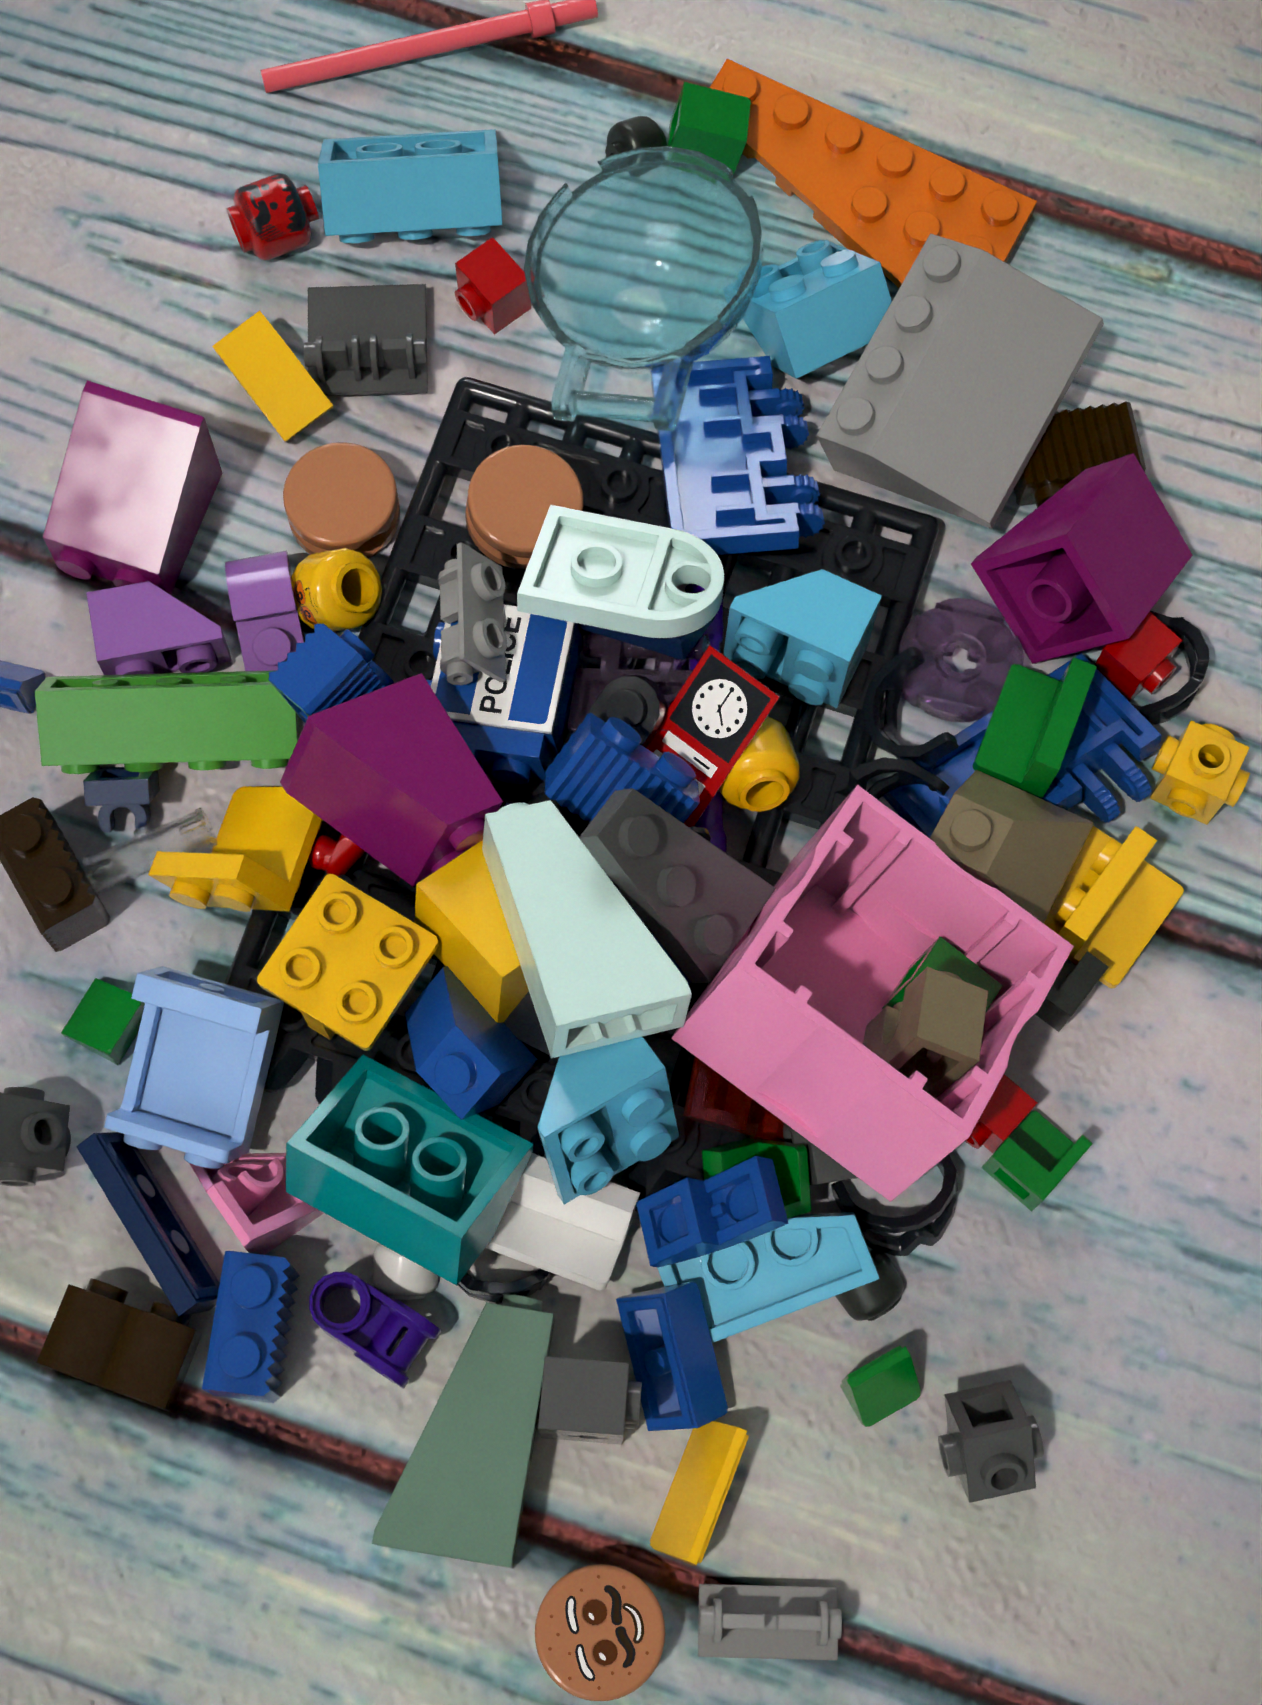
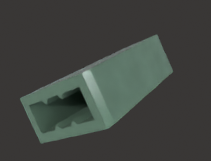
(475, 1454)

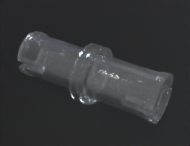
(136, 855)

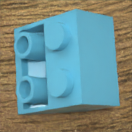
(817, 306)
(803, 634)
(605, 1115)

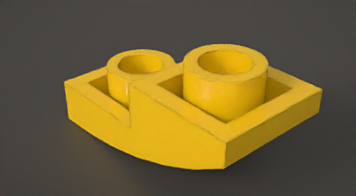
(272, 376)

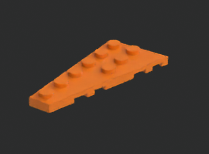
(869, 184)

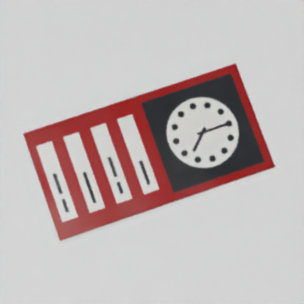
(713, 722)

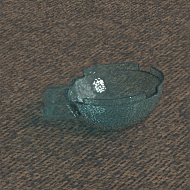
(643, 276)

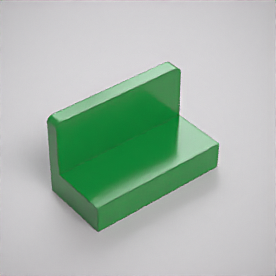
(1033, 726)

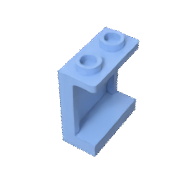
(196, 1067)

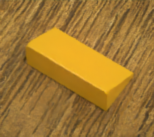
(698, 1491)

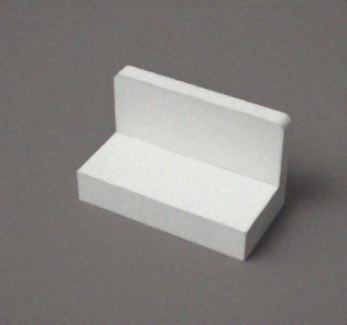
(566, 1239)

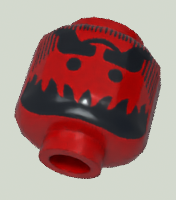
(272, 216)

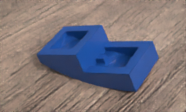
(711, 1214)

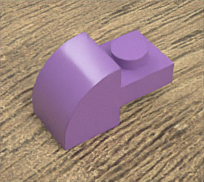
(264, 609)

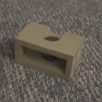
(932, 1029)

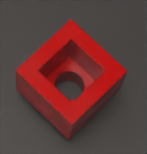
(491, 286)
(1141, 659)
(1001, 1115)

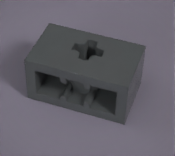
(587, 1400)

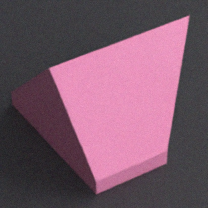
(255, 1200)

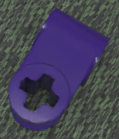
(374, 1327)

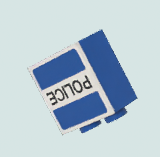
(538, 682)

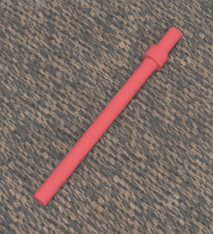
(537, 18)

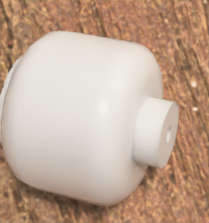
(400, 1276)

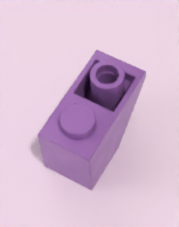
(152, 632)

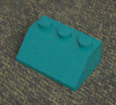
(406, 1168)

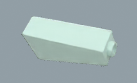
(577, 939)

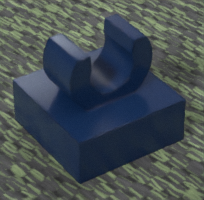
(121, 788)

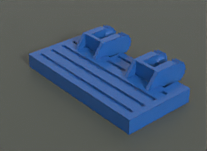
(730, 460)
(1102, 725)

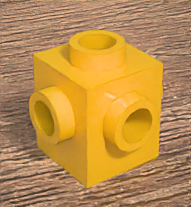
(1200, 771)

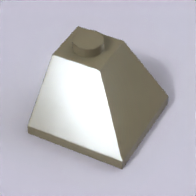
(1011, 840)

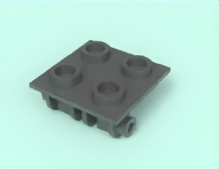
(367, 339)

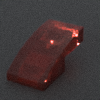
(724, 1106)

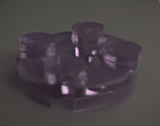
(988, 644)

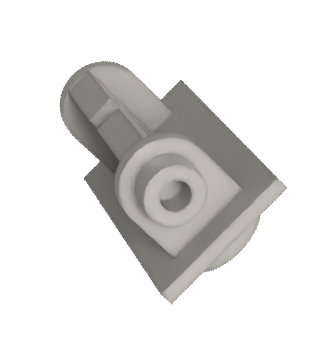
(473, 595)
(768, 1622)

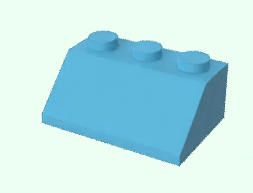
(410, 185)

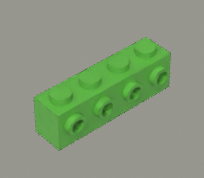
(164, 720)

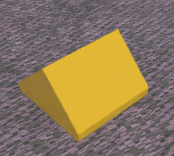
(472, 933)

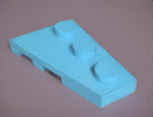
(777, 1271)

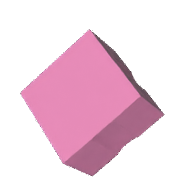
(822, 963)

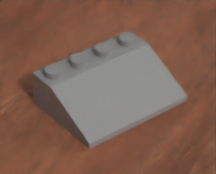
(958, 382)

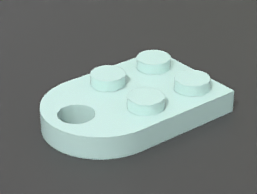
(620, 575)

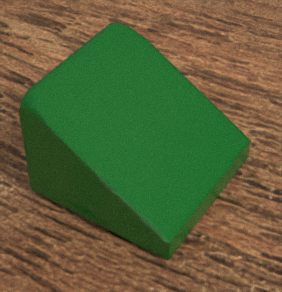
(105, 1021)
(882, 1386)

